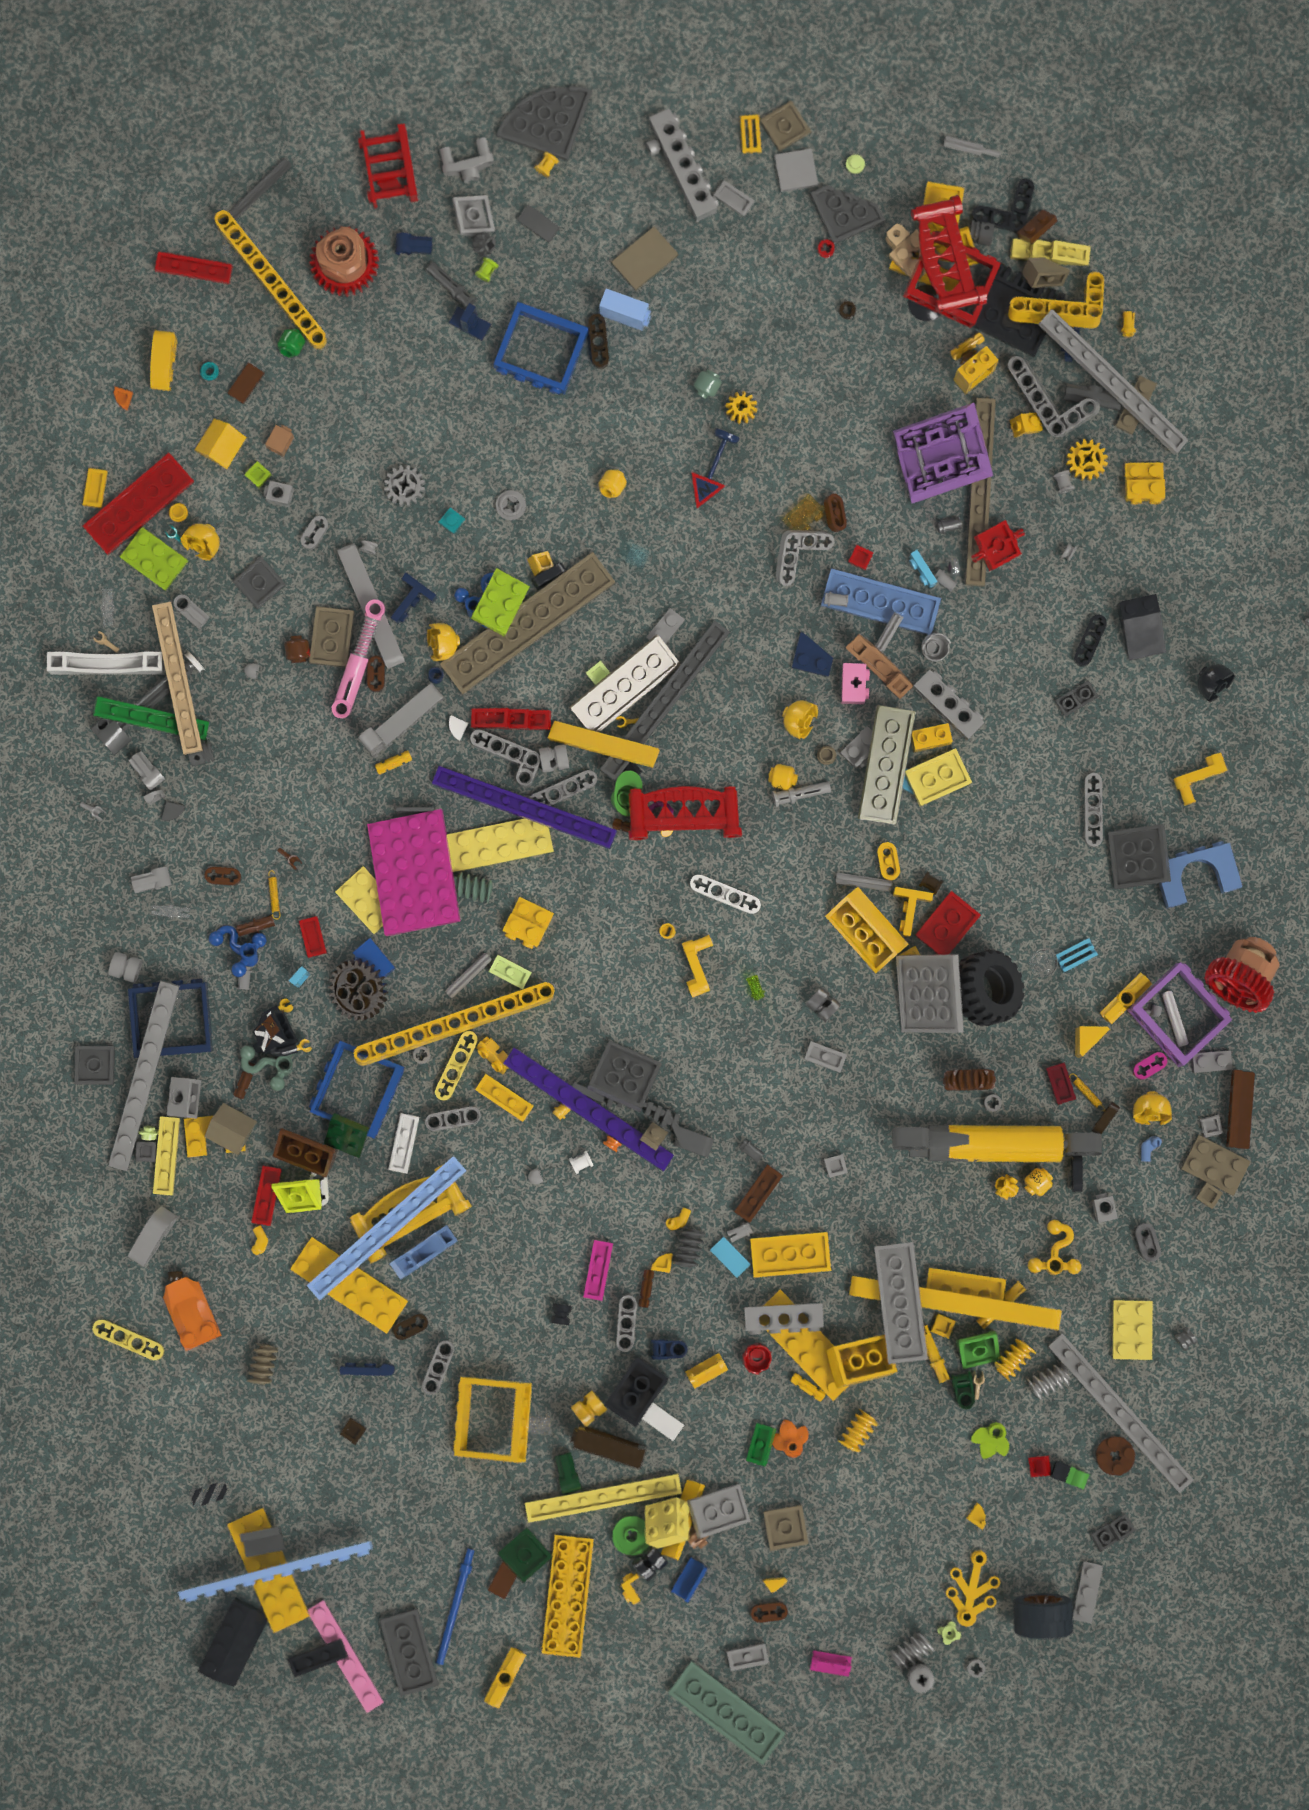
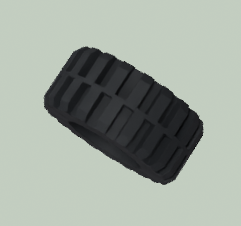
(1004, 982)

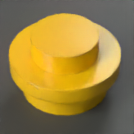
(178, 512)

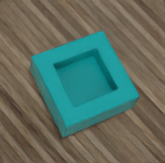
(452, 520)

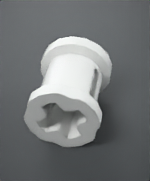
(581, 1162)

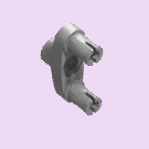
(467, 168)

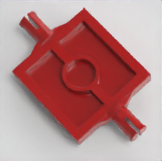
(997, 545)

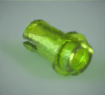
(755, 987)

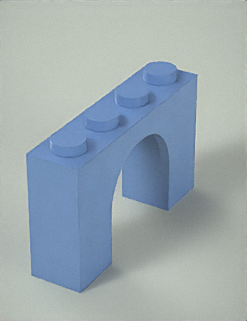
(1218, 857)

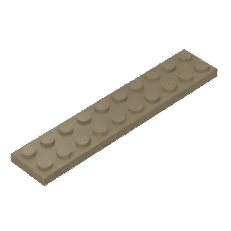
(532, 621)

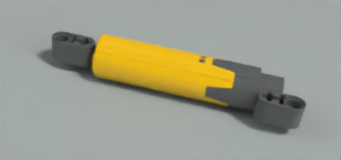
(994, 1143)

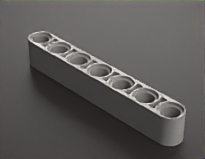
(365, 592)

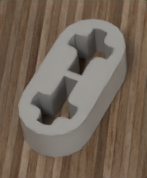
(311, 530)

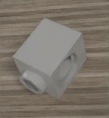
(286, 497)
(1110, 1214)

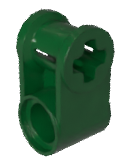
(963, 1388)

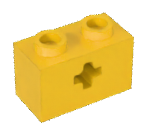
(931, 737)

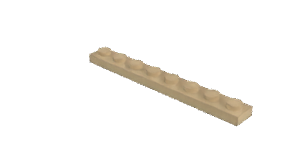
(177, 678)

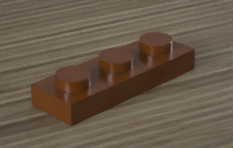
(758, 1193)

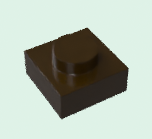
(353, 1431)

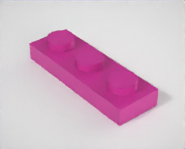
(598, 1270)

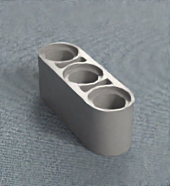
(443, 1118)
(626, 1313)
(434, 1376)

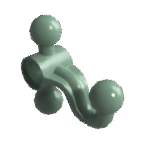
(276, 1083)

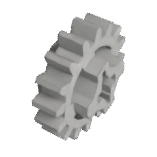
(396, 484)

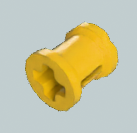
(546, 164)

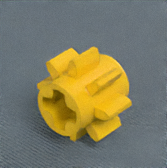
(1006, 1187)

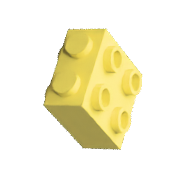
(666, 1523)

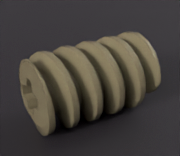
(263, 1364)

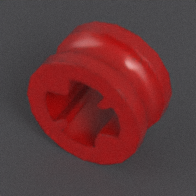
(824, 254)

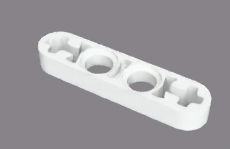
(726, 891)

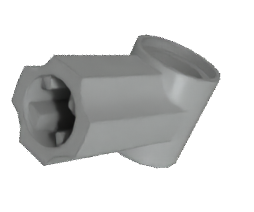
(191, 612)
(149, 774)
(153, 880)

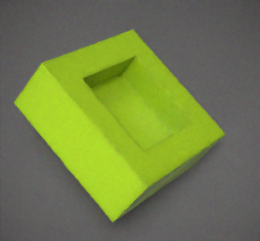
(258, 474)

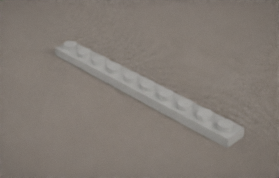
(1113, 382)
(144, 1075)
(1120, 1413)

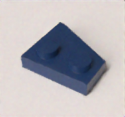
(811, 657)

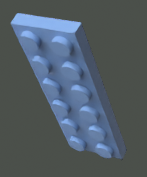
(880, 600)

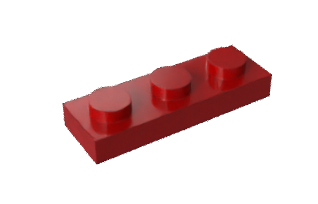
(266, 1196)

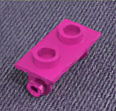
(831, 1663)

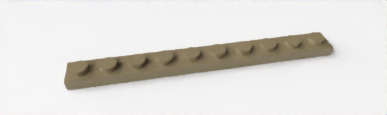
(980, 497)

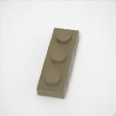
(1127, 421)

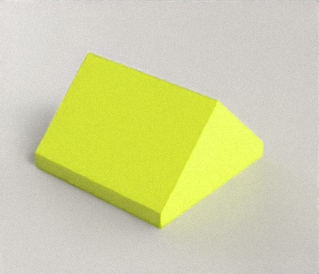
(299, 1195)

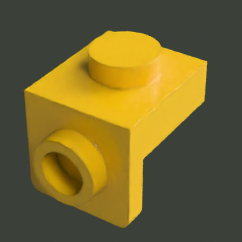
(1025, 424)
(629, 1592)

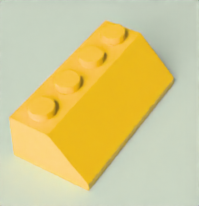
(866, 930)

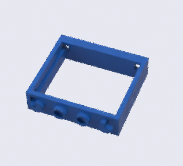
(551, 320)
(330, 1068)

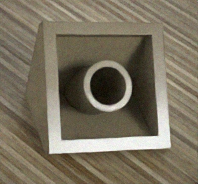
(230, 1128)

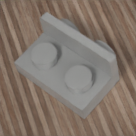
(858, 749)

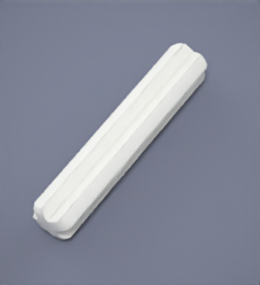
(1175, 1018)

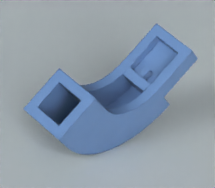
(423, 1252)

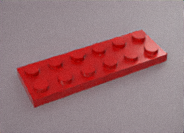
(138, 503)

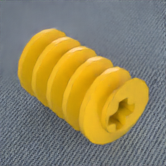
(1013, 1359)
(858, 1431)

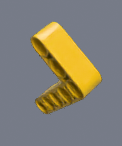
(1065, 309)

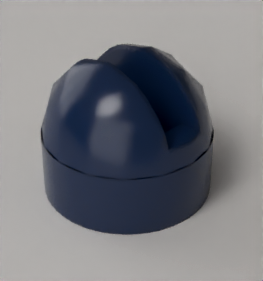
(431, 674)

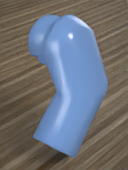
(1149, 1145)

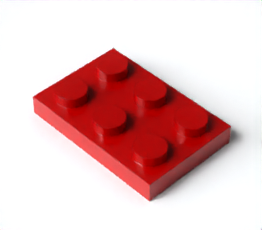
(947, 924)

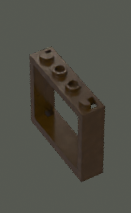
(608, 1446)

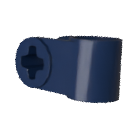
(667, 1349)

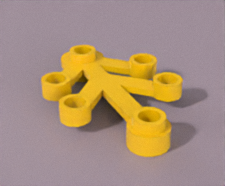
(971, 1591)

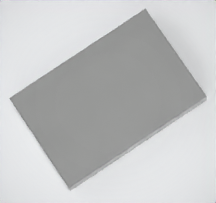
(718, 1511)

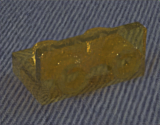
(804, 514)

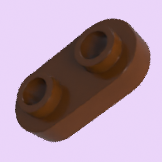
(835, 512)

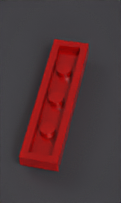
(193, 267)

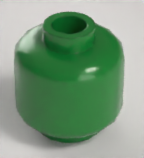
(291, 342)

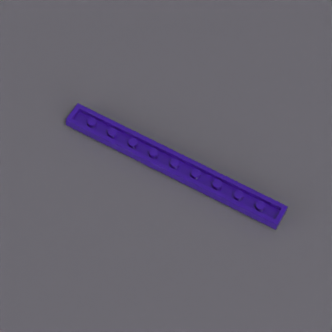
(524, 807)
(586, 1108)

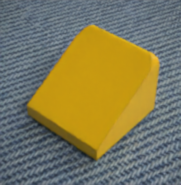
(540, 562)
(775, 1583)

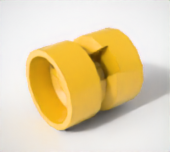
(589, 1408)

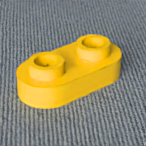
(888, 861)

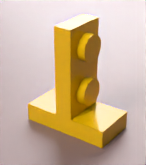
(909, 907)

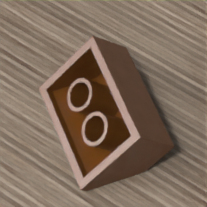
(304, 1153)

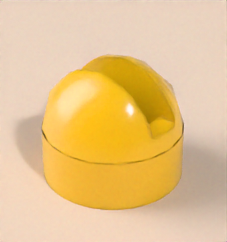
(664, 930)

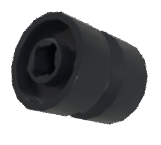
(655, 1558)

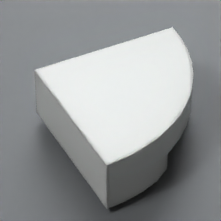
(457, 727)

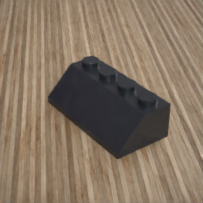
(233, 1643)

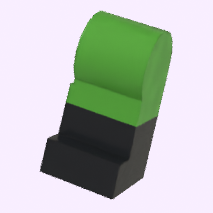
(1069, 1475)

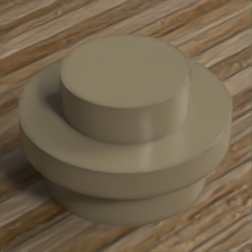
(826, 755)

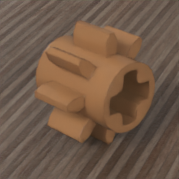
(693, 1541)

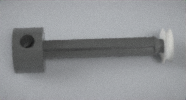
(113, 733)

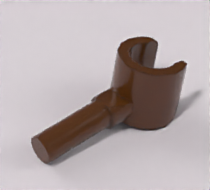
(291, 858)

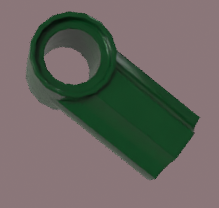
(568, 1476)

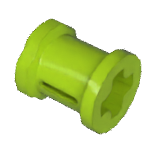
(486, 269)

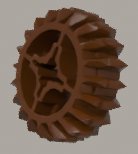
(969, 1080)

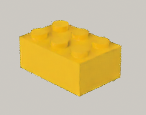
(860, 1361)

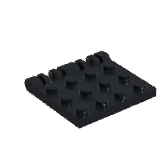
(1030, 335)

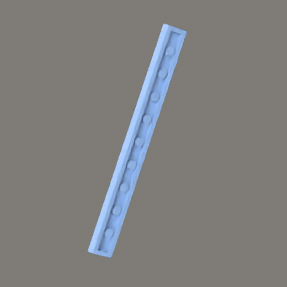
(386, 1228)
(284, 1569)

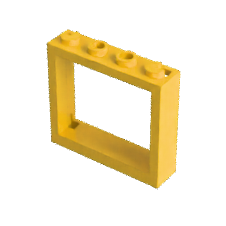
(520, 1420)

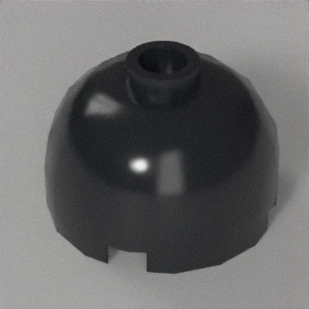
(1214, 680)

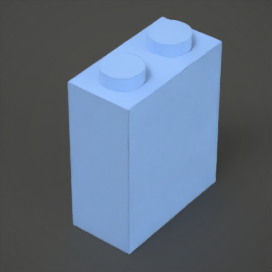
(625, 309)

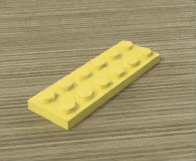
(498, 844)

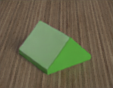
(978, 1349)

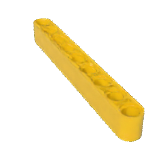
(267, 271)

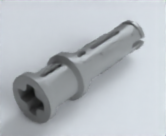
(792, 795)

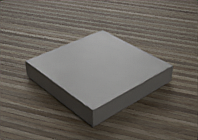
(796, 170)

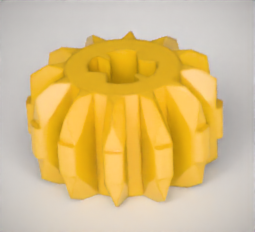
(748, 409)

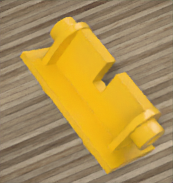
(487, 1050)
(706, 1370)

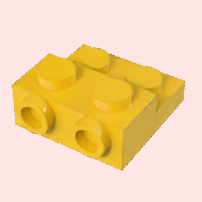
(1144, 483)
(527, 923)

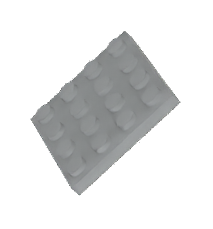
(929, 993)

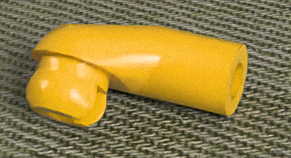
(680, 1221)

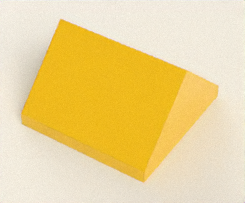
(220, 443)
(1087, 1037)

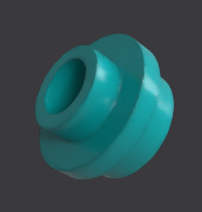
(209, 365)

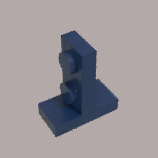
(469, 322)
(412, 598)

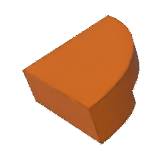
(123, 397)

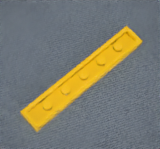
(603, 744)

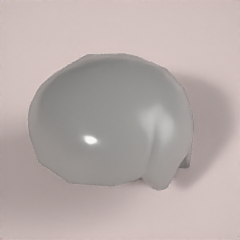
(930, 643)

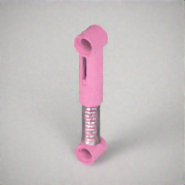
(357, 661)

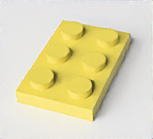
(937, 777)
(362, 898)
(1132, 1330)

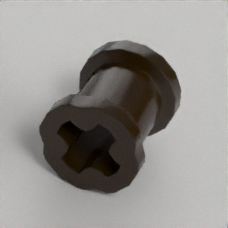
(931, 883)

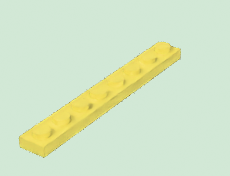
(603, 1498)

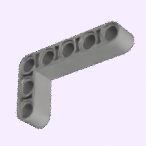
(1046, 401)
(397, 724)

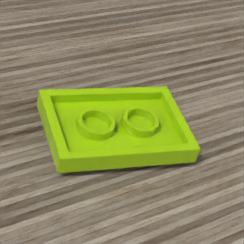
(154, 559)
(500, 602)

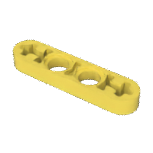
(453, 1064)
(129, 1337)

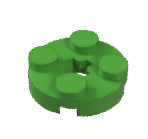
(620, 1535)

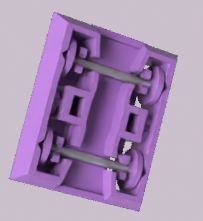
(945, 453)

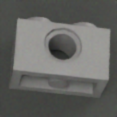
(190, 1091)

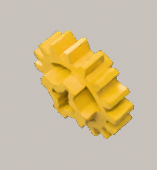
(1081, 455)

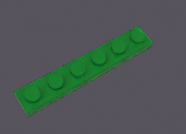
(142, 716)

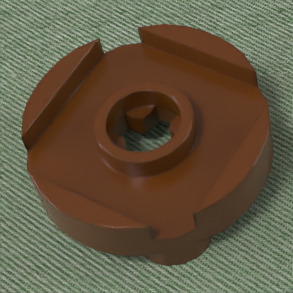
(1126, 1454)

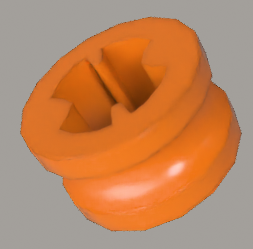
(612, 1143)

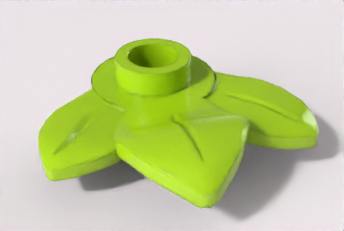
(989, 1443)

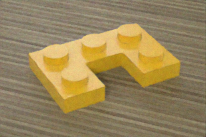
(195, 1136)

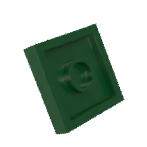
(346, 1135)
(524, 1555)

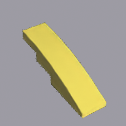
(1056, 251)

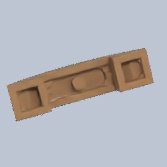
(880, 665)

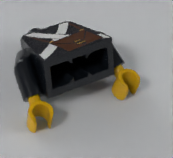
(275, 1033)

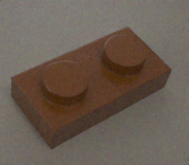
(1037, 227)

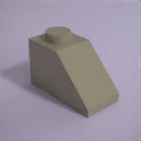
(1044, 273)

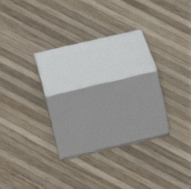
(471, 215)

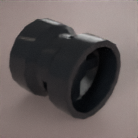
(561, 1312)

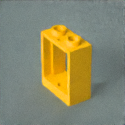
(971, 373)

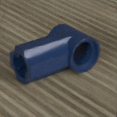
(410, 244)

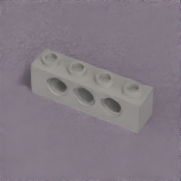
(937, 702)
(814, 1311)

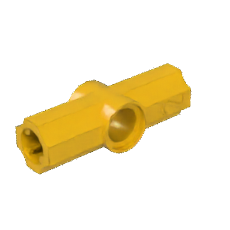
(1134, 990)
(498, 1688)

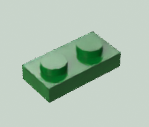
(761, 1444)

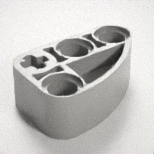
(151, 1236)

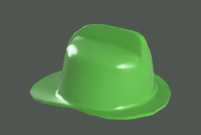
(620, 796)

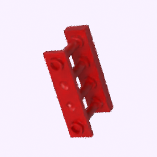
(405, 172)

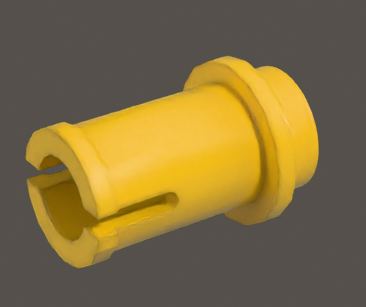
(1128, 324)
(561, 1111)

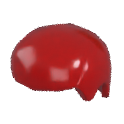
(756, 1351)

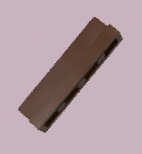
(1240, 1109)

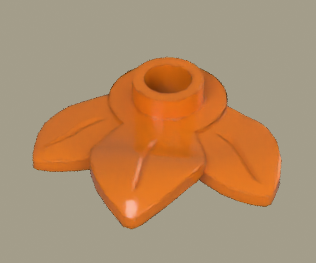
(790, 1435)

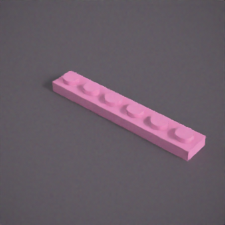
(351, 1665)

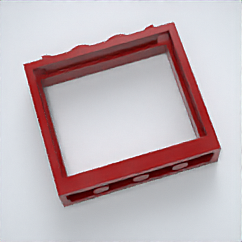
(929, 301)

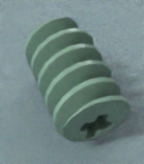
(473, 887)

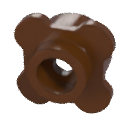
(968, 355)

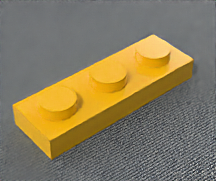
(504, 1097)

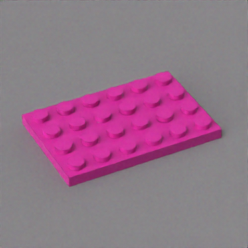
(413, 872)

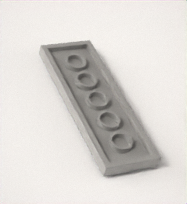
(901, 1303)

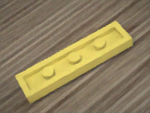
(166, 1156)

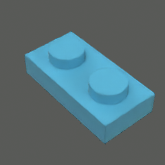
(917, 562)

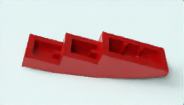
(511, 719)

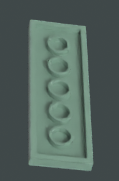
(726, 1712)

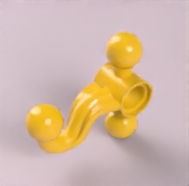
(1072, 1266)

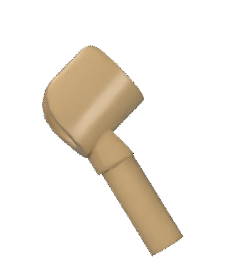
(107, 643)
(978, 1382)

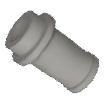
(945, 580)
(835, 599)
(243, 982)
(741, 1231)

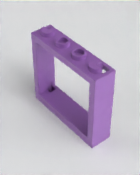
(1156, 1032)

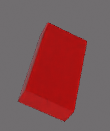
(312, 937)

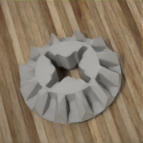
(502, 503)

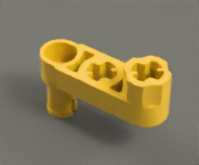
(1215, 766)
(699, 984)

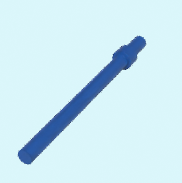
(465, 1569)

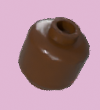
(297, 649)

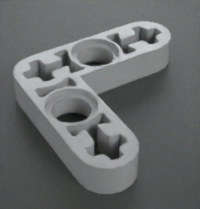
(796, 544)

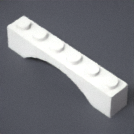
(80, 664)

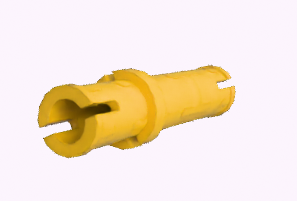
(1010, 1296)
(935, 1358)

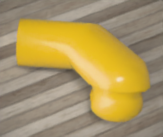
(261, 1242)

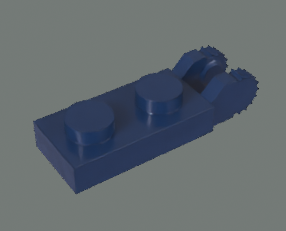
(369, 1369)

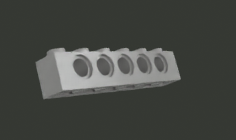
(667, 120)

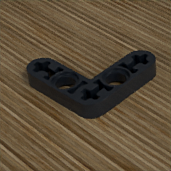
(1009, 217)

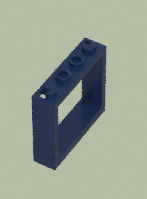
(172, 1050)

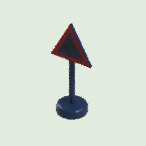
(705, 487)

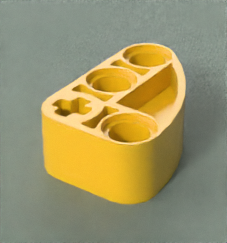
(162, 358)

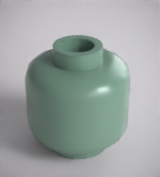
(707, 383)

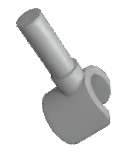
(94, 810)
(1155, 1011)

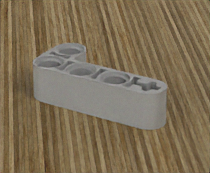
(507, 746)

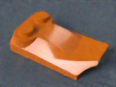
(190, 1313)

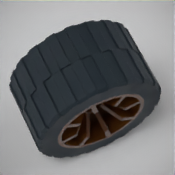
(1043, 1616)

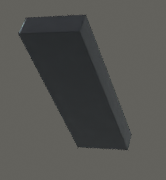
(317, 1657)

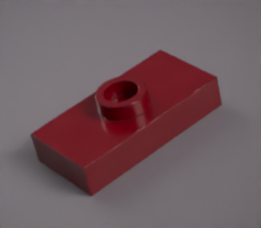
(1060, 1083)

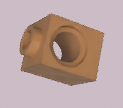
(280, 440)

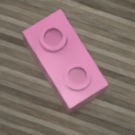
(853, 672)

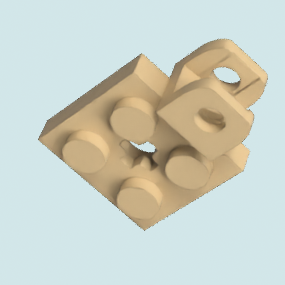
(903, 247)

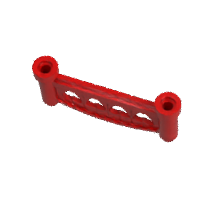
(964, 292)
(643, 819)

